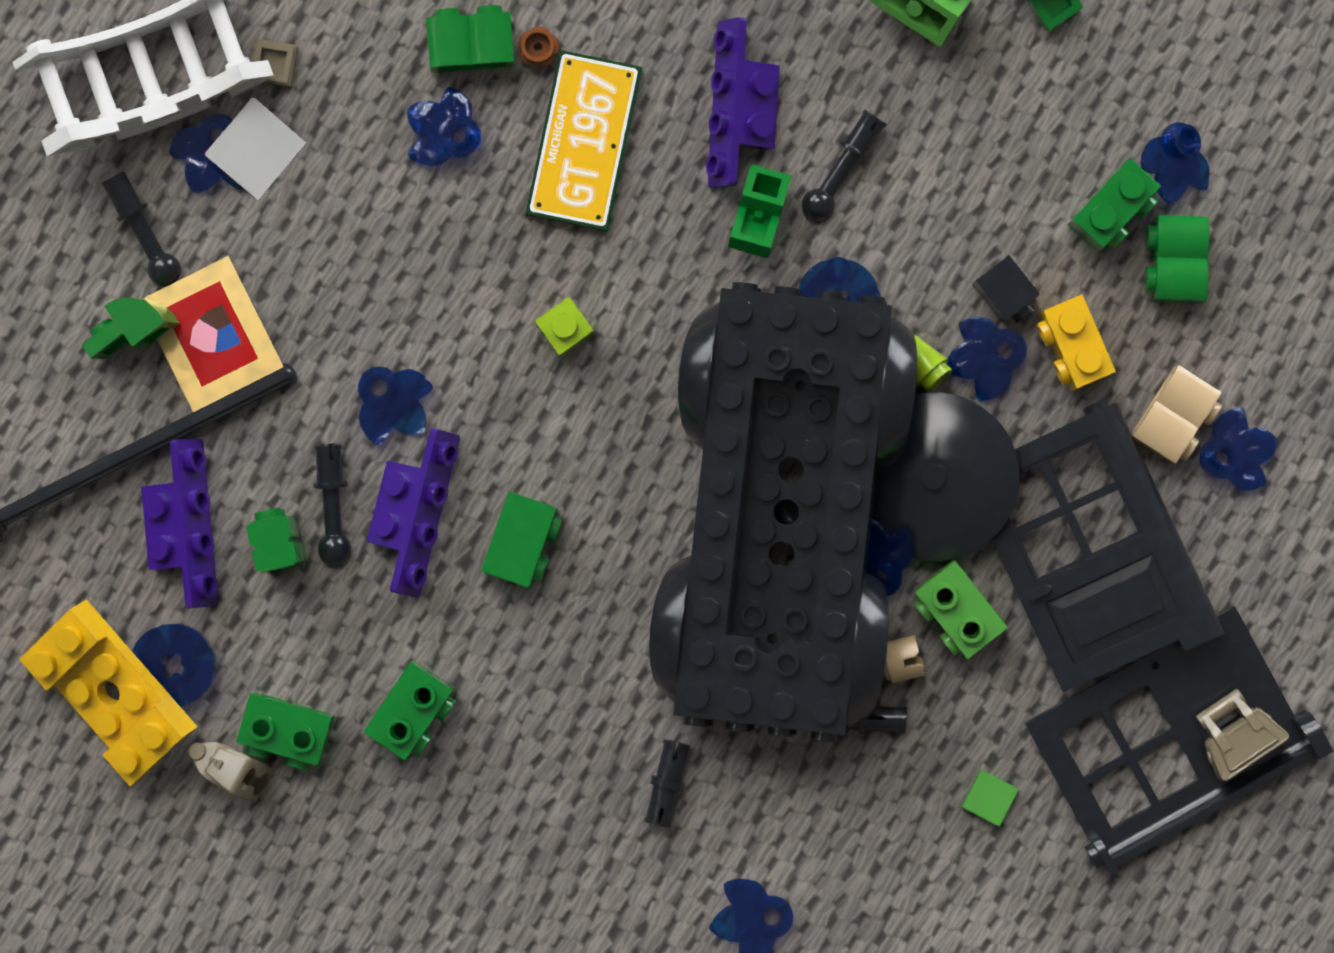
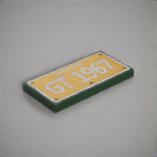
(583, 140)

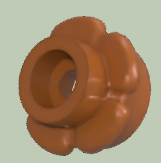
(535, 36)

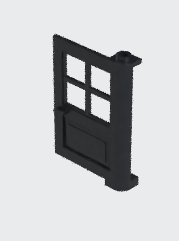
(1120, 597)
(1183, 688)

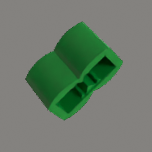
(470, 40)
(1178, 258)

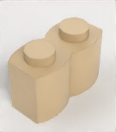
(1176, 415)

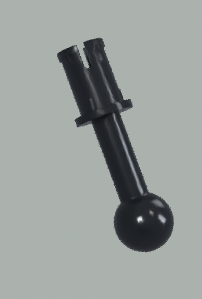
(819, 202)
(163, 267)
(333, 546)

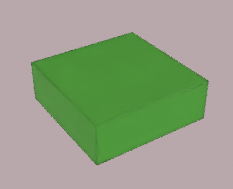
(989, 797)

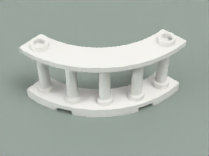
(158, 108)

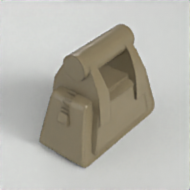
(1242, 740)
(231, 769)

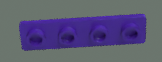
(742, 103)
(411, 510)
(180, 524)

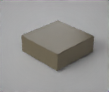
(281, 60)

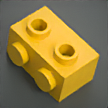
(1075, 342)

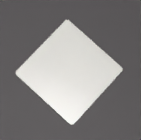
(255, 148)

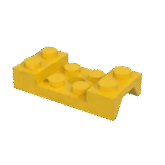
(78, 660)

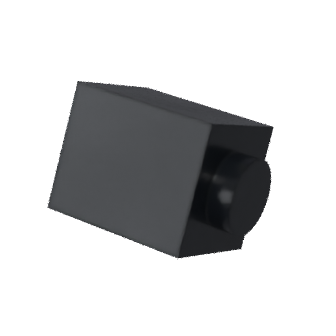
(1007, 291)

